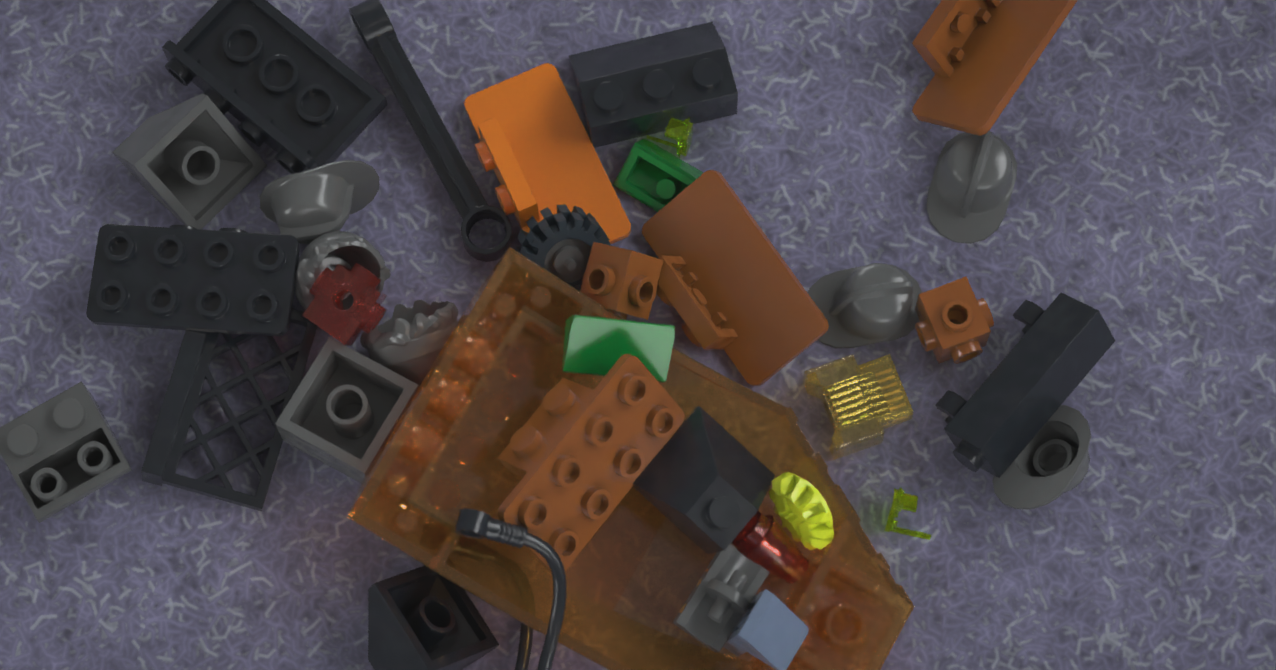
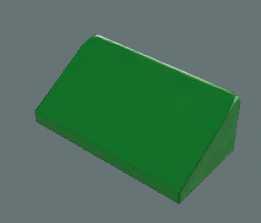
(654, 175)
(597, 343)

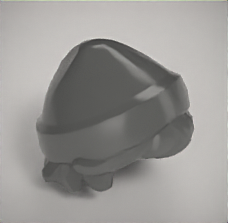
(336, 249)
(411, 338)

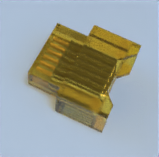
(858, 401)

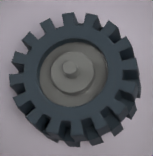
(562, 242)

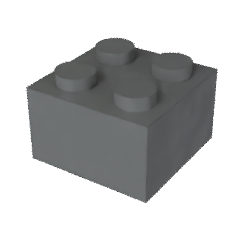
(345, 409)

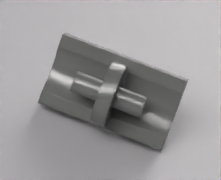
(720, 598)

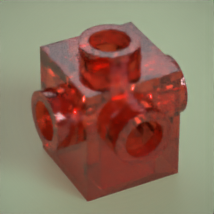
(328, 308)

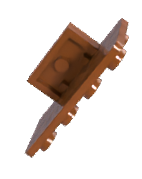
(981, 57)
(730, 280)
(585, 454)

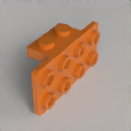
(542, 151)

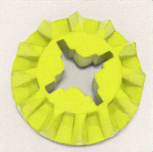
(802, 510)

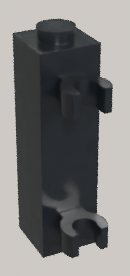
(1027, 384)

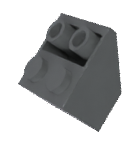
(62, 451)

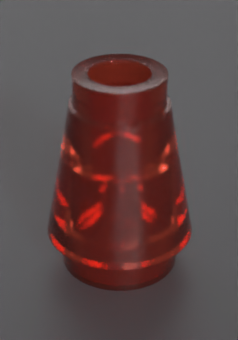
(771, 548)

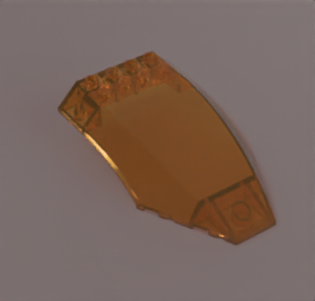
(638, 562)

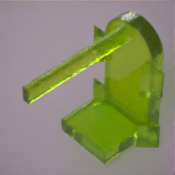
(680, 131)
(905, 502)

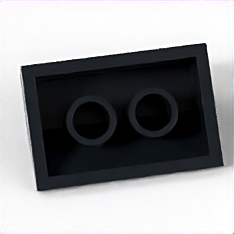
(646, 81)

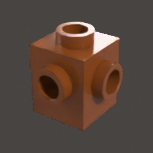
(621, 280)
(953, 322)

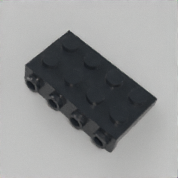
(275, 82)

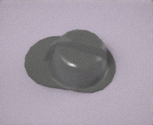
(971, 187)
(319, 198)
(866, 304)
(1049, 464)

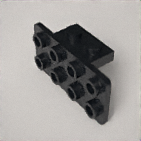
(193, 279)

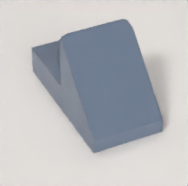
(768, 632)

